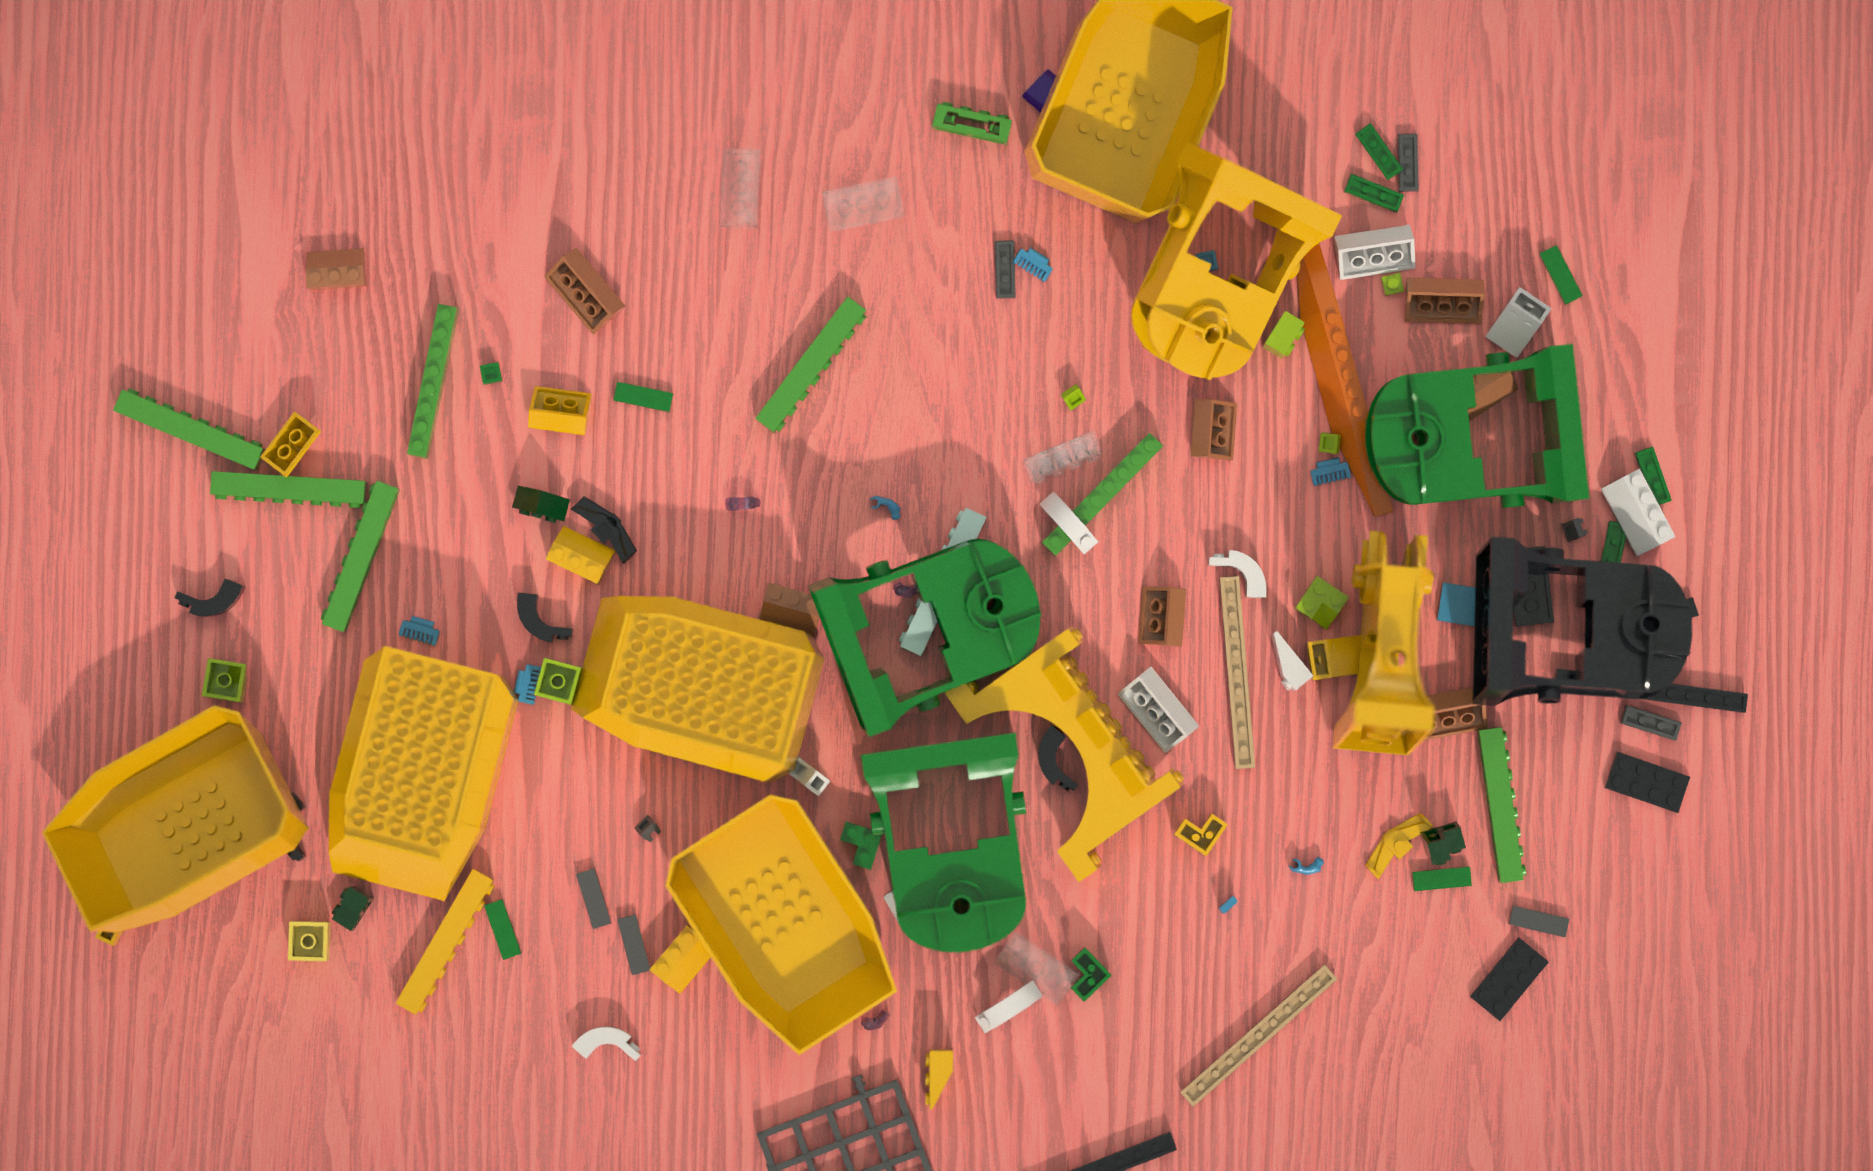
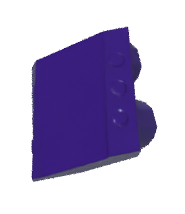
(1039, 90)

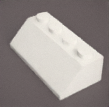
(1375, 252)
(1638, 512)
(1158, 710)

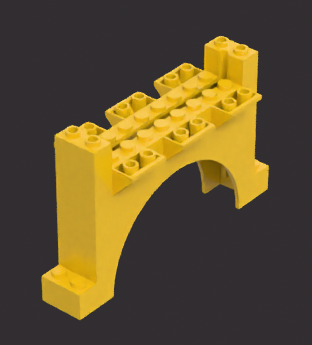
(1117, 777)

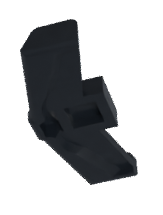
(606, 527)

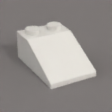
(1290, 666)

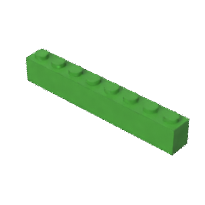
(811, 364)
(433, 381)
(188, 429)
(290, 488)
(1107, 490)
(360, 557)
(1500, 805)

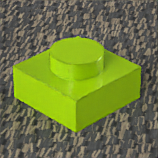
(1392, 284)
(1073, 397)
(1329, 443)

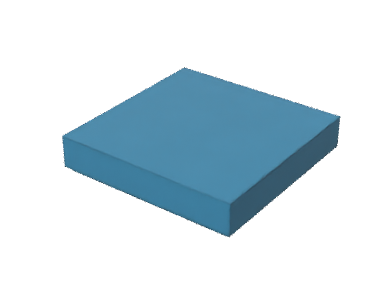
(1457, 604)

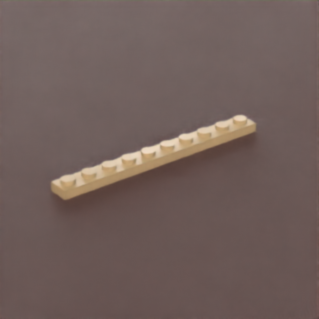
(1237, 672)
(1258, 1035)

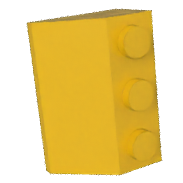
(559, 410)
(290, 444)
(580, 555)
(681, 960)

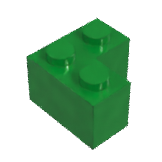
(865, 841)
(1093, 974)

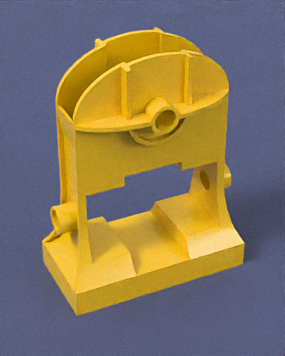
(1197, 317)
(1388, 701)

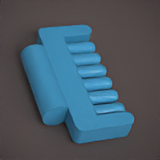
(1035, 259)
(1329, 466)
(422, 626)
(523, 681)

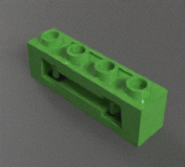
(982, 117)

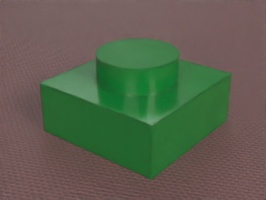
(491, 373)

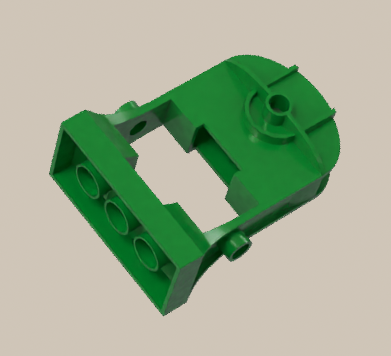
(1442, 461)
(975, 637)
(931, 883)

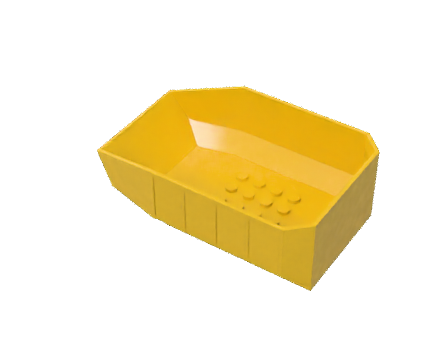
(1128, 101)
(700, 684)
(417, 771)
(174, 822)
(782, 922)

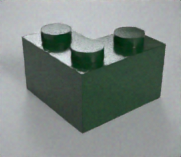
(540, 504)
(1442, 841)
(352, 907)

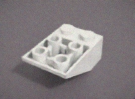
(1518, 322)

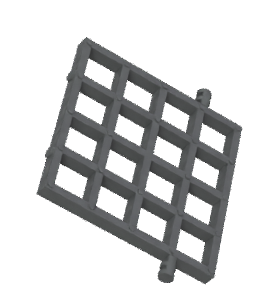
(841, 1142)

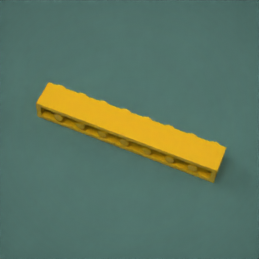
(445, 941)

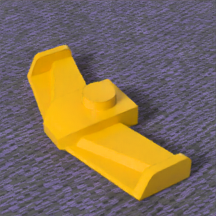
(1396, 842)

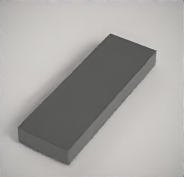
(1409, 162)
(1005, 269)
(1651, 723)
(593, 898)
(1538, 921)
(633, 944)

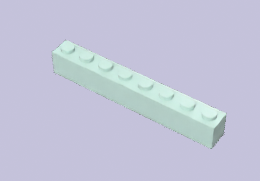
(924, 621)

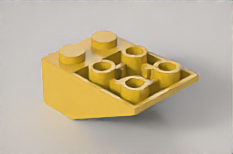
(1334, 657)
(940, 1070)

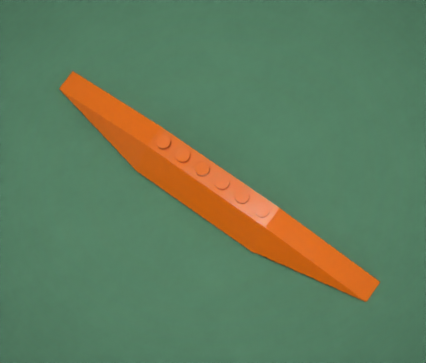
(1337, 373)

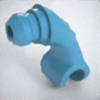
(892, 506)
(1313, 868)

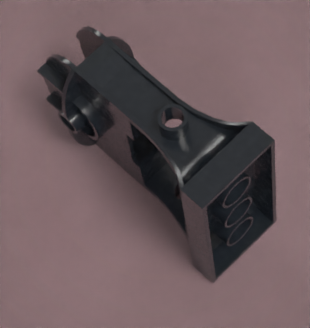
(1632, 636)

